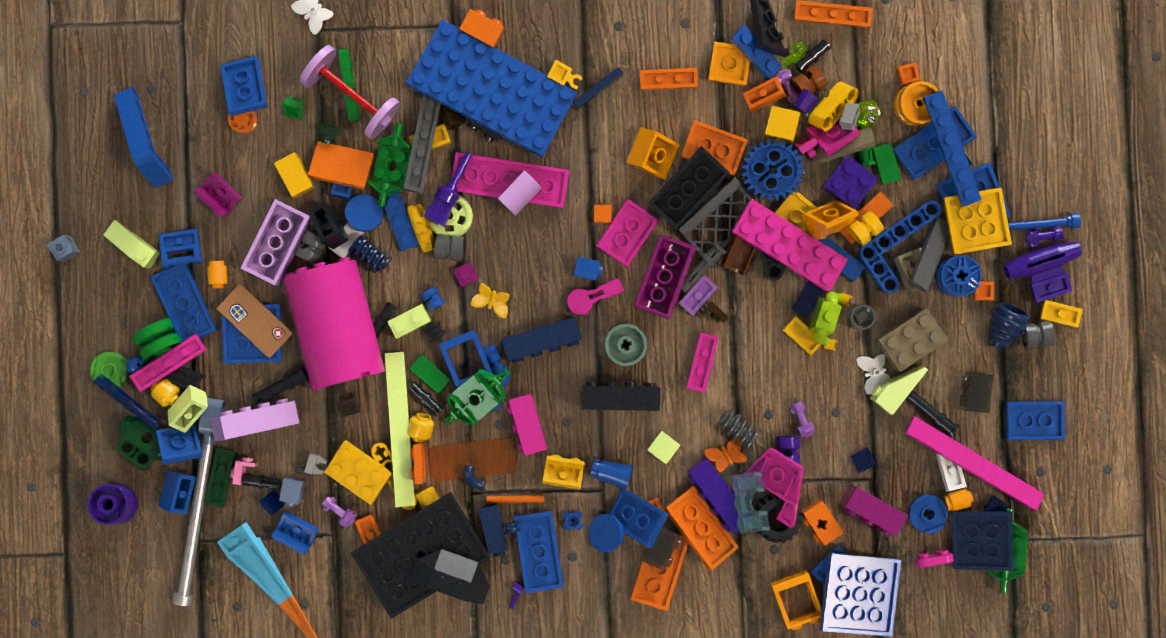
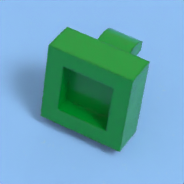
(293, 108)

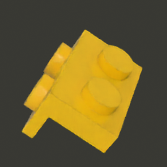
(563, 472)

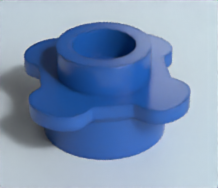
(573, 525)

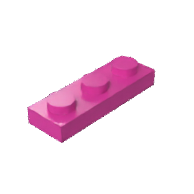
(702, 362)

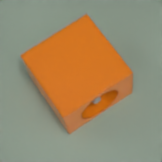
(602, 213)

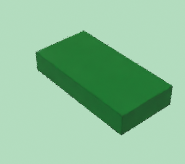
(886, 164)
(430, 374)

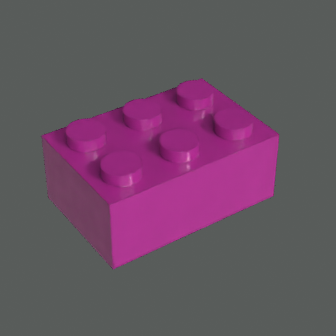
(872, 510)

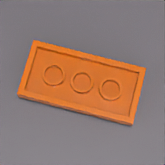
(701, 528)
(657, 586)

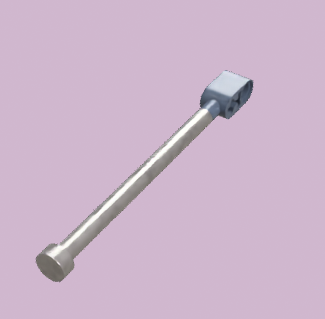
(183, 596)

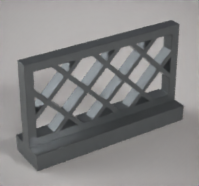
(706, 208)

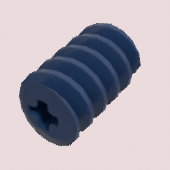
(369, 254)

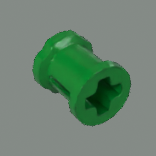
(866, 157)

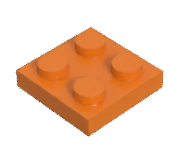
(418, 471)

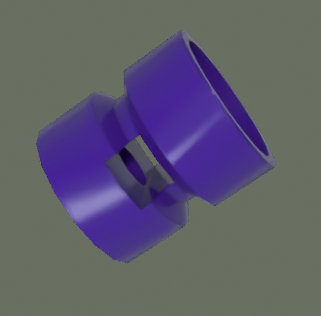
(788, 443)

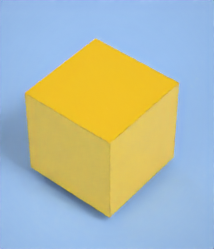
(782, 125)

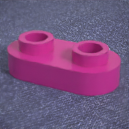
(927, 560)

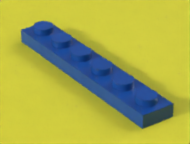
(952, 148)

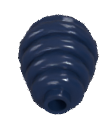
(1006, 324)

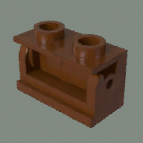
(738, 255)

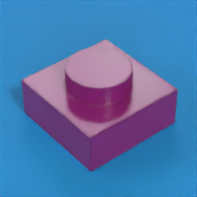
(465, 274)

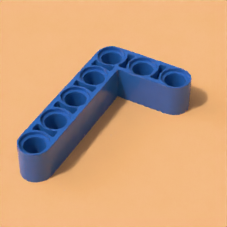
(140, 140)
(892, 240)

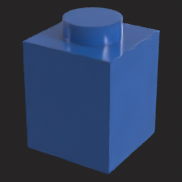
(588, 269)

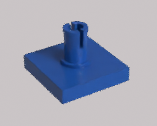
(177, 445)

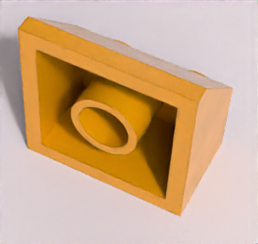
(652, 153)
(829, 219)

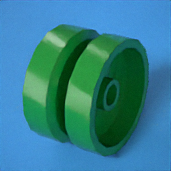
(156, 338)

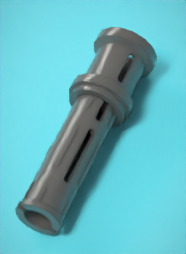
(706, 258)

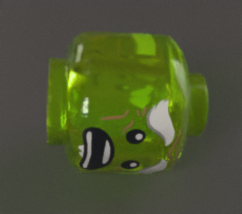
(868, 114)

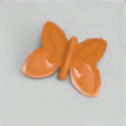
(726, 457)

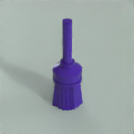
(446, 196)

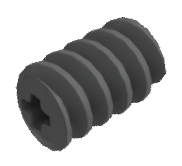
(738, 428)

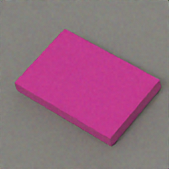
(627, 233)

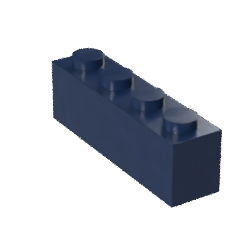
(541, 339)

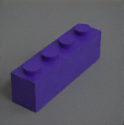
(716, 491)

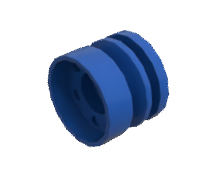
(947, 279)

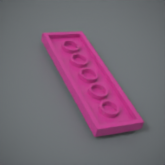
(493, 176)
(789, 245)

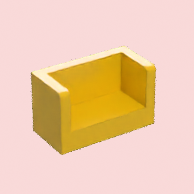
(294, 175)

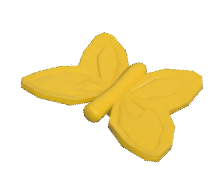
(487, 296)

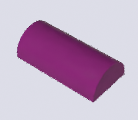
(665, 276)

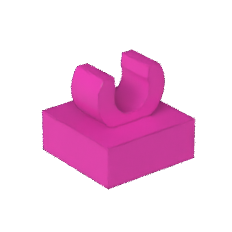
(806, 146)

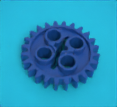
(784, 183)

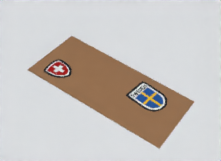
(254, 320)

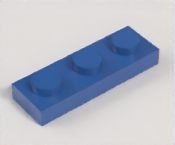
(760, 58)
(400, 222)

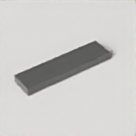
(930, 255)

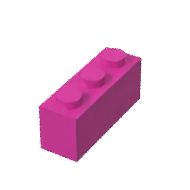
(527, 424)

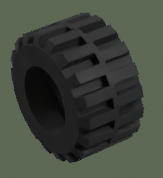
(783, 533)

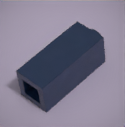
(493, 529)

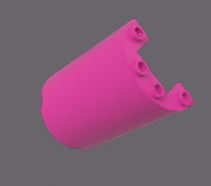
(333, 323)

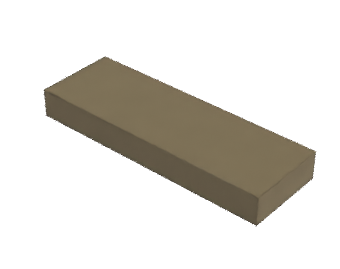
(862, 142)

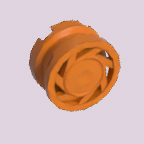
(243, 123)

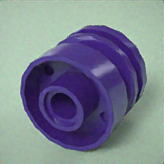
(112, 504)

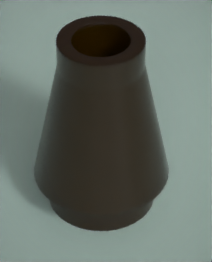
(451, 119)

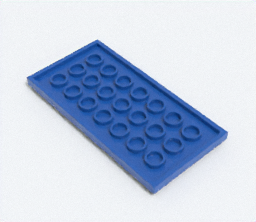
(491, 88)

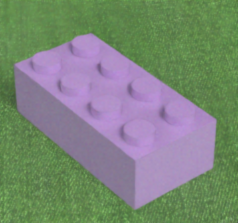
(276, 243)

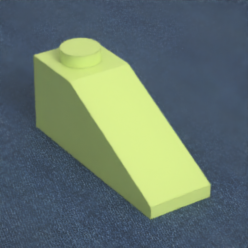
(132, 245)
(894, 391)

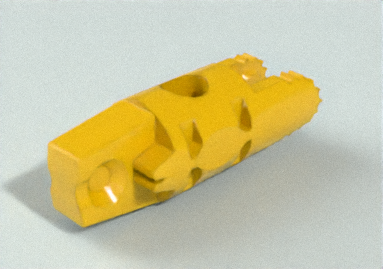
(421, 227)

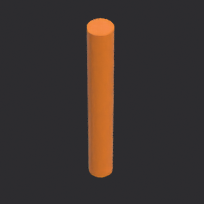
(515, 499)

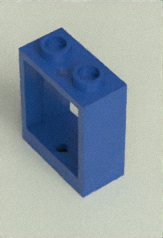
(457, 341)

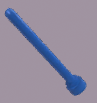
(1072, 221)

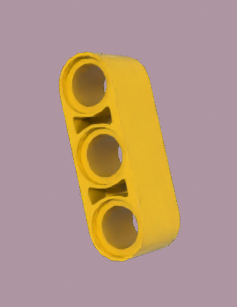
(831, 107)

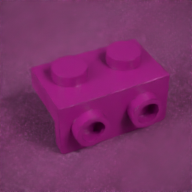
(218, 195)

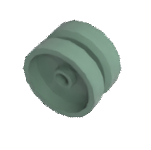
(636, 340)

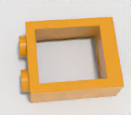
(788, 582)

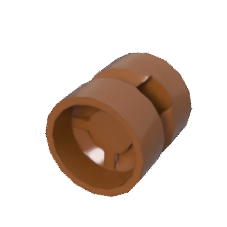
(811, 80)

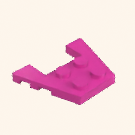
(783, 479)

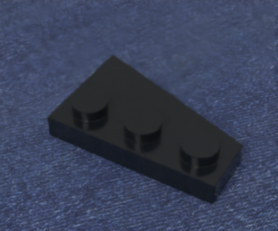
(766, 33)

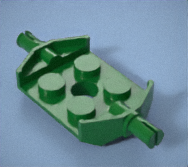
(390, 149)
(486, 387)
(1020, 540)

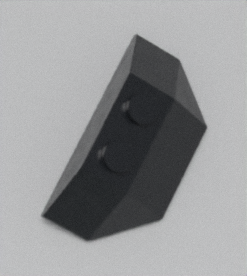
(452, 576)

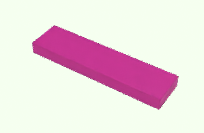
(168, 363)

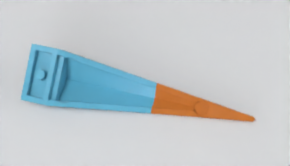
(254, 560)

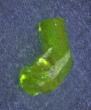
(796, 55)

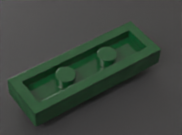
(220, 477)

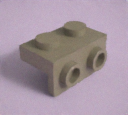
(905, 265)

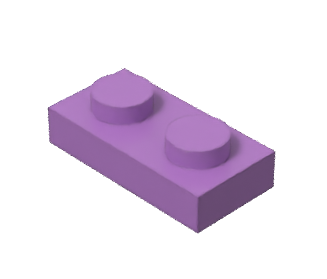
(698, 295)

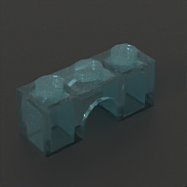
(745, 487)

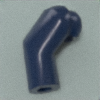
(470, 479)

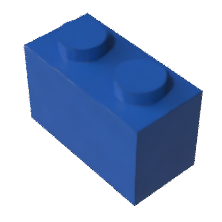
(177, 491)

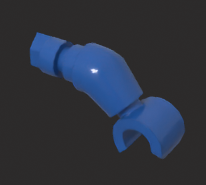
(494, 358)

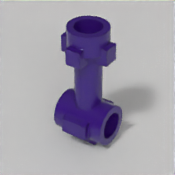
(1033, 236)

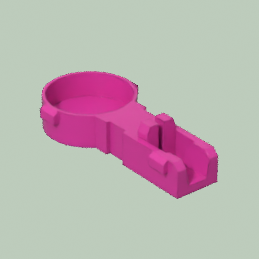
(579, 299)

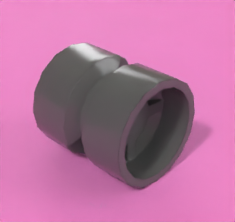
(449, 247)
(310, 248)
(860, 317)
(1040, 334)

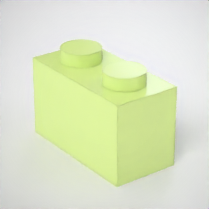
(409, 321)
(187, 408)

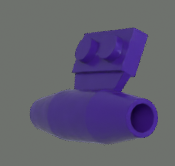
(1045, 269)

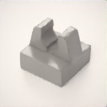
(313, 460)

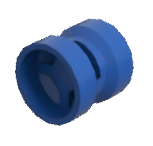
(436, 300)

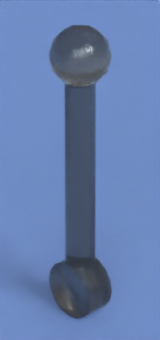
(825, 93)

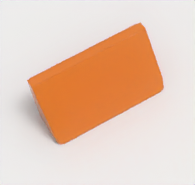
(764, 94)

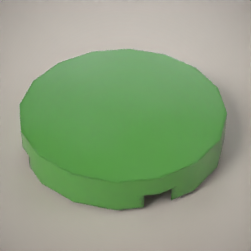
(110, 365)

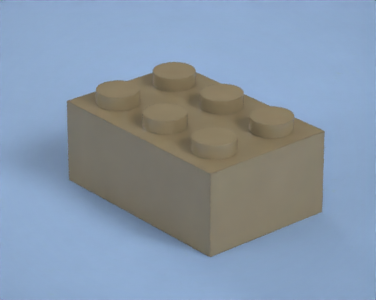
(911, 339)

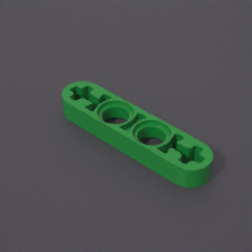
(348, 78)

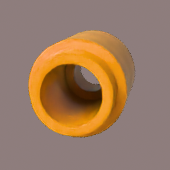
(217, 274)
(958, 499)

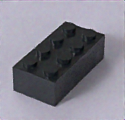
(688, 187)
(620, 397)

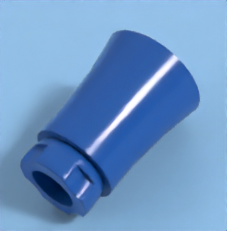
(612, 473)

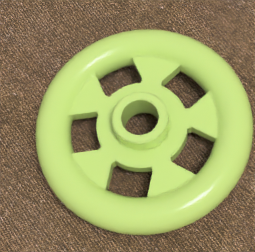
(459, 230)

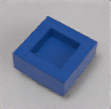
(341, 191)

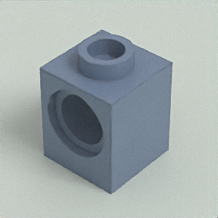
(63, 248)
(292, 491)

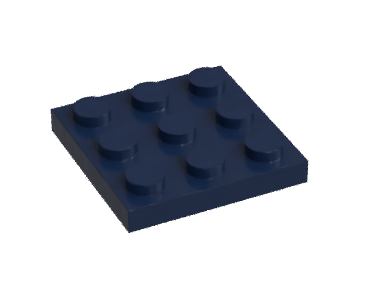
(982, 540)

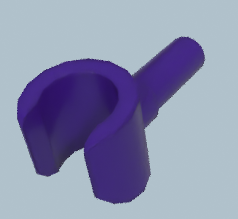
(517, 588)

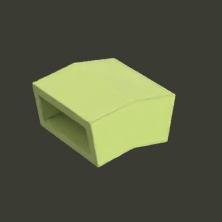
(663, 447)

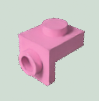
(240, 468)

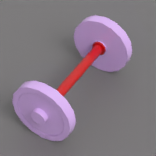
(319, 67)

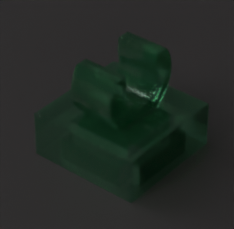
(329, 131)

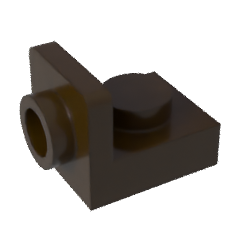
(716, 313)

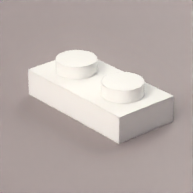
(951, 474)

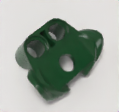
(132, 430)

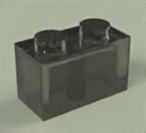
(976, 392)
(662, 549)

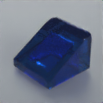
(272, 503)

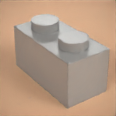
(850, 116)

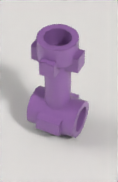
(784, 77)
(805, 428)
(347, 516)

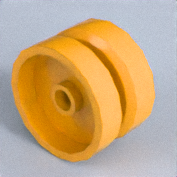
(907, 100)

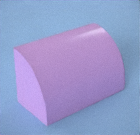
(520, 193)

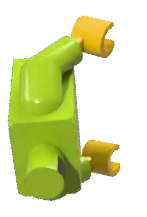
(826, 317)

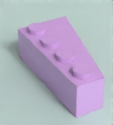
(255, 420)

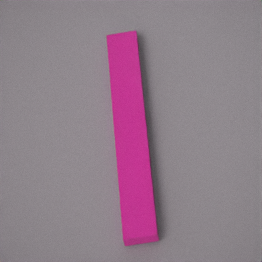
(974, 463)

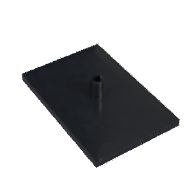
(392, 555)

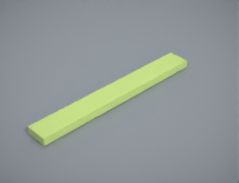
(399, 429)

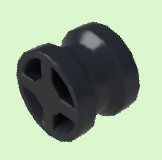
(434, 331)

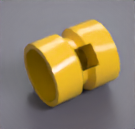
(864, 229)

